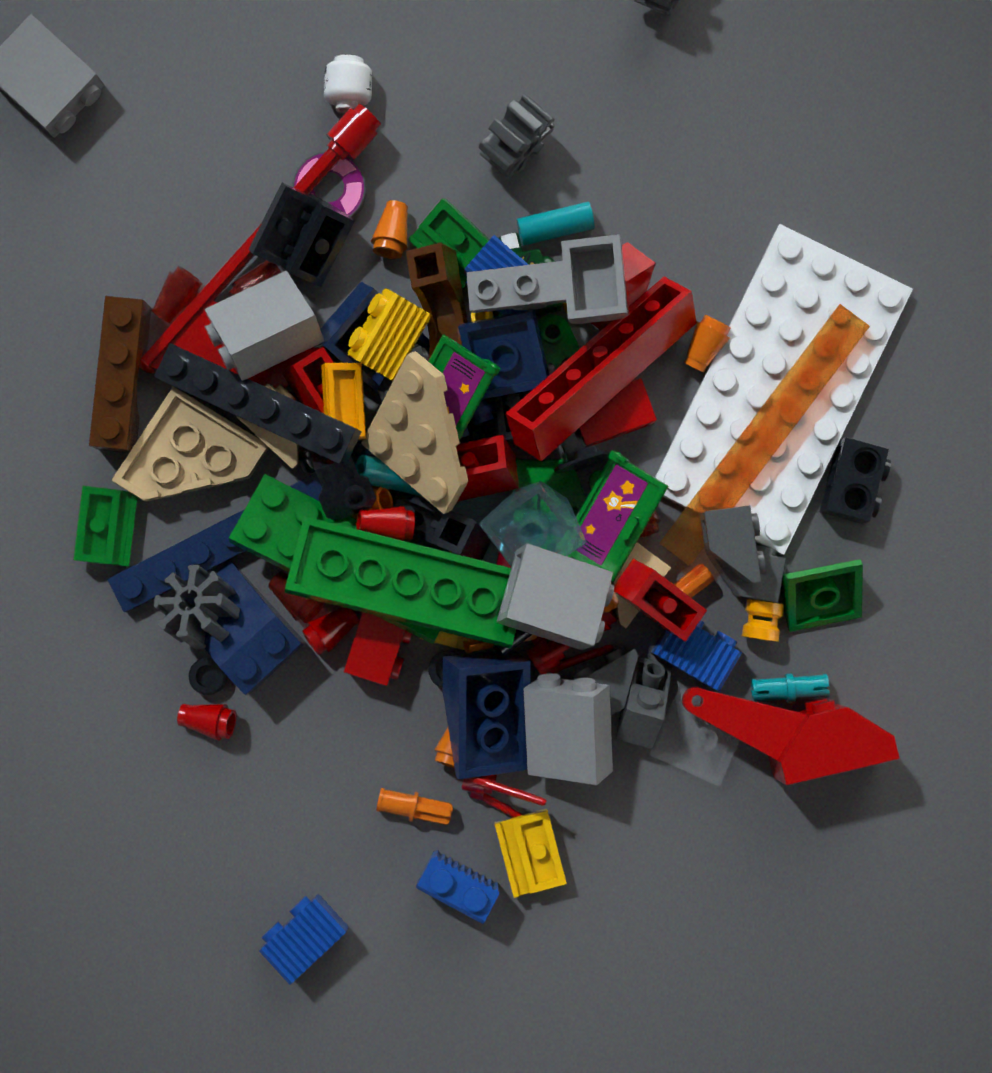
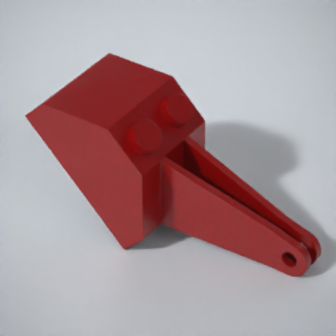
(799, 743)

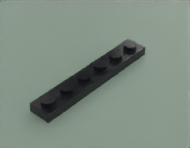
(258, 404)

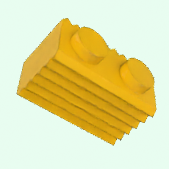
(388, 333)

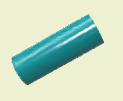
(555, 223)
(381, 475)

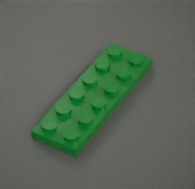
(272, 528)
(400, 581)

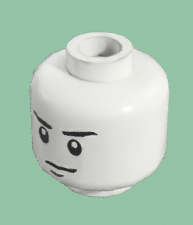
(347, 82)

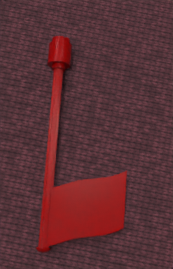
(188, 331)

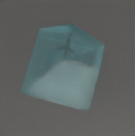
(534, 517)

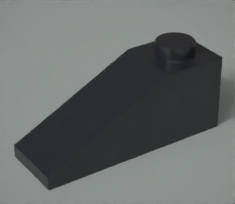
(446, 531)

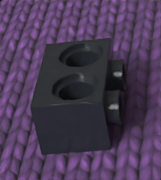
(845, 477)

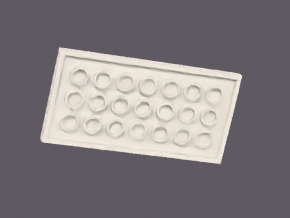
(776, 320)

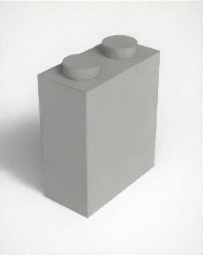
(46, 77)
(263, 326)
(556, 597)
(568, 729)

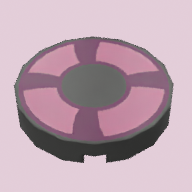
(341, 187)

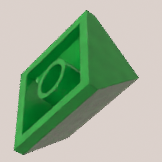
(822, 595)

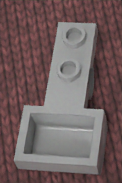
(587, 280)

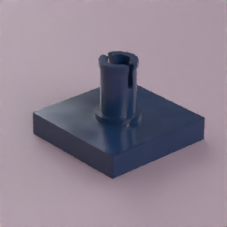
(513, 345)

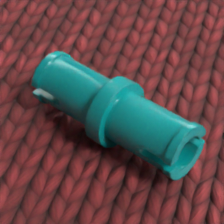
(790, 688)

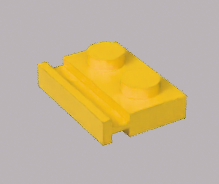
(530, 853)

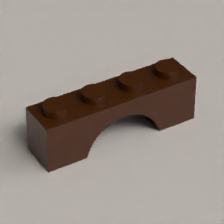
(439, 289)
(115, 396)

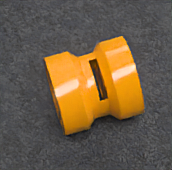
(759, 628)

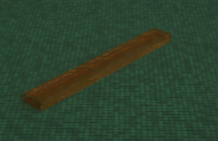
(766, 430)

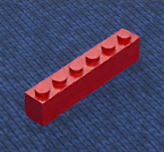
(601, 368)

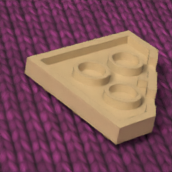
(418, 435)
(188, 451)

